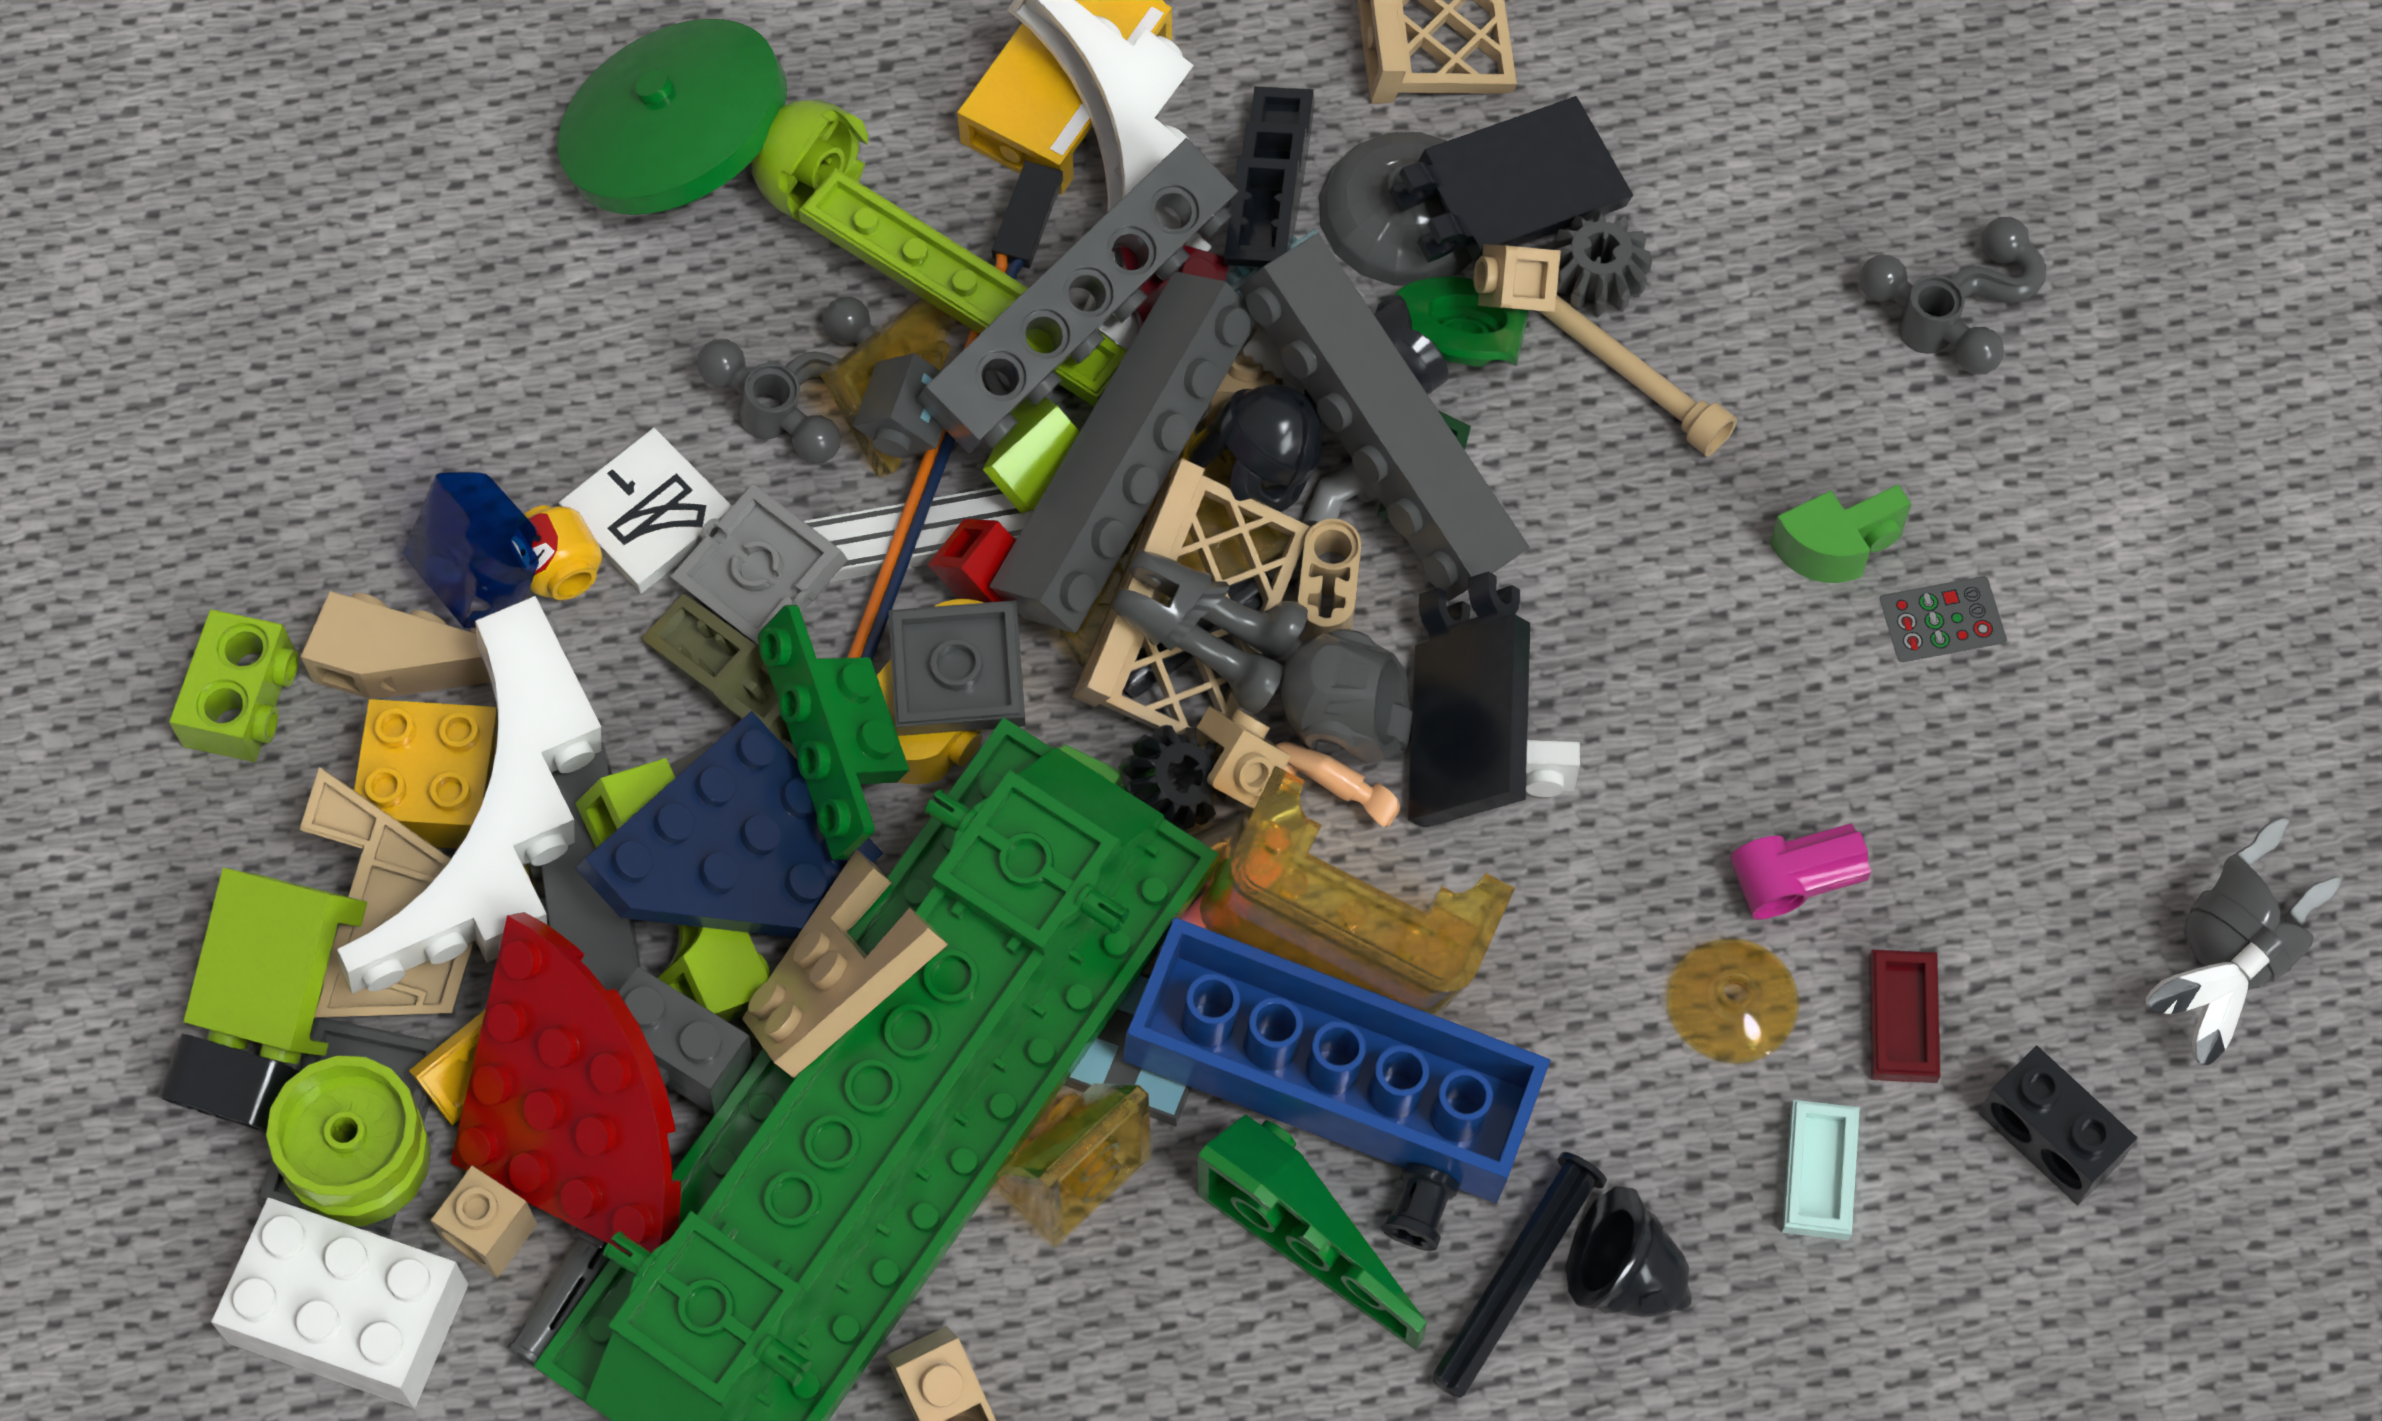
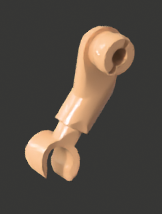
(1342, 781)

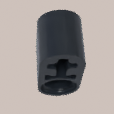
(224, 1082)

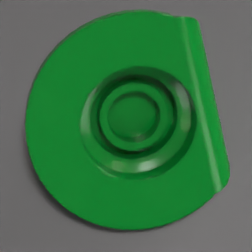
(1461, 330)

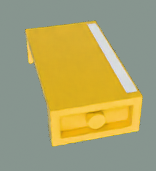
(1028, 102)

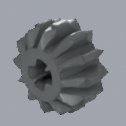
(1601, 262)

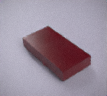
(1904, 1016)

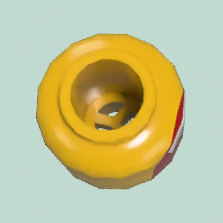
(565, 552)

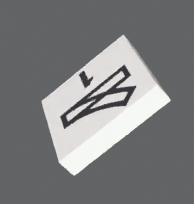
(647, 509)

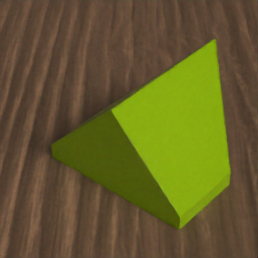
(1031, 453)

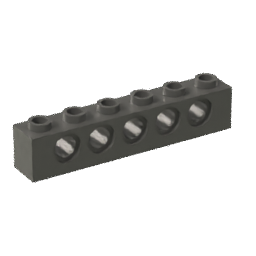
(1180, 182)

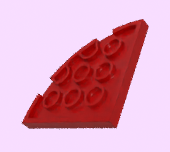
(568, 1095)

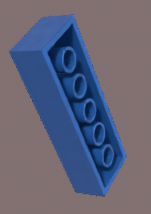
(1334, 1059)

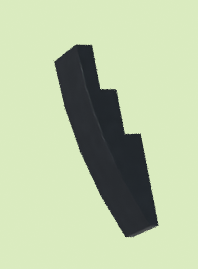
(1269, 176)

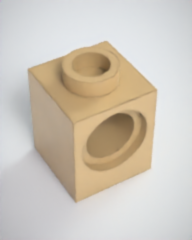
(484, 1221)

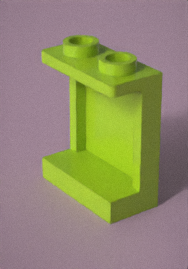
(267, 963)

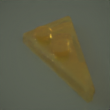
(915, 330)

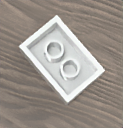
(340, 1302)

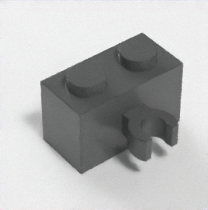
(691, 1045)

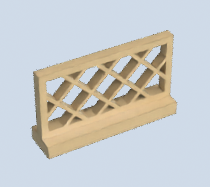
(1388, 52)
(1164, 533)

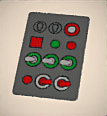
(1943, 619)

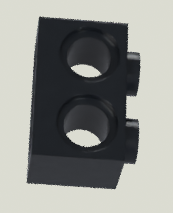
(2057, 1125)

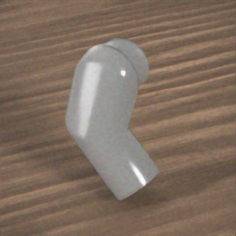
(1334, 491)

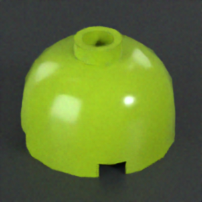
(802, 151)

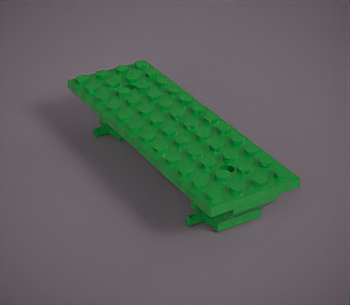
(843, 1188)

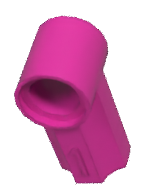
(1783, 874)

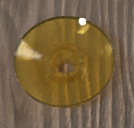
(1730, 1028)

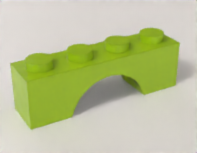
(709, 964)

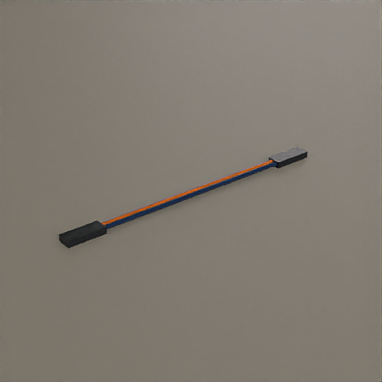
(1015, 245)

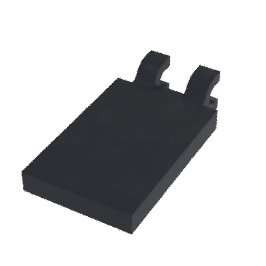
(1513, 181)
(1469, 704)

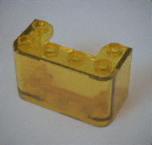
(1334, 923)

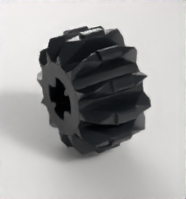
(1190, 766)

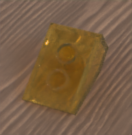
(1079, 1158)

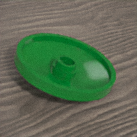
(671, 116)

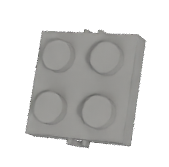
(757, 563)

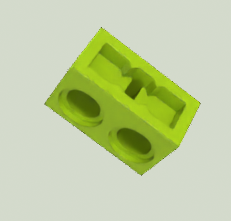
(219, 685)

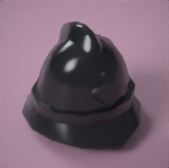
(1626, 1260)

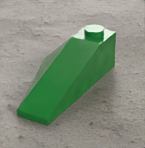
(1276, 1196)

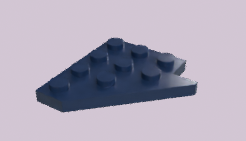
(723, 844)

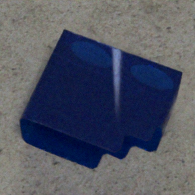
(467, 544)

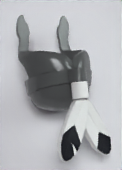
(2239, 943)

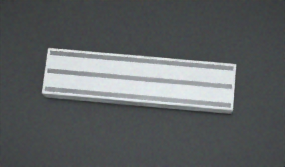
(868, 533)

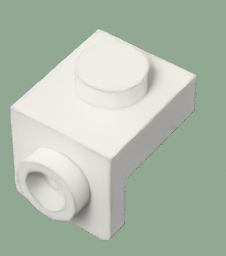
(1551, 767)

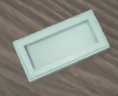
(1820, 1170)

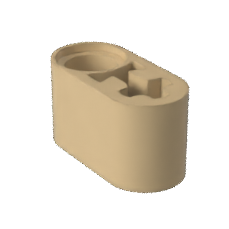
(1329, 579)

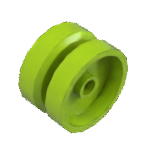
(349, 1140)

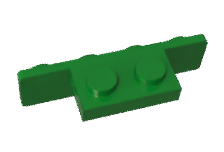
(835, 727)

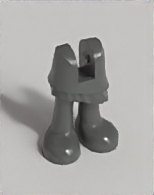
(1194, 596)

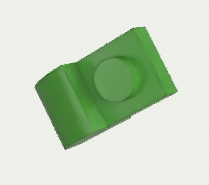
(1835, 543)

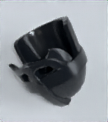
(1272, 436)

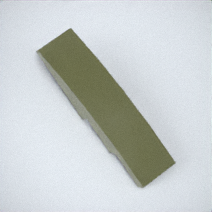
(718, 663)

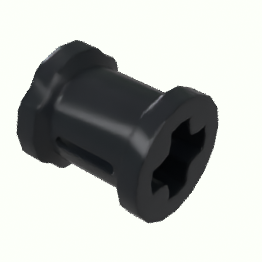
(1420, 1207)

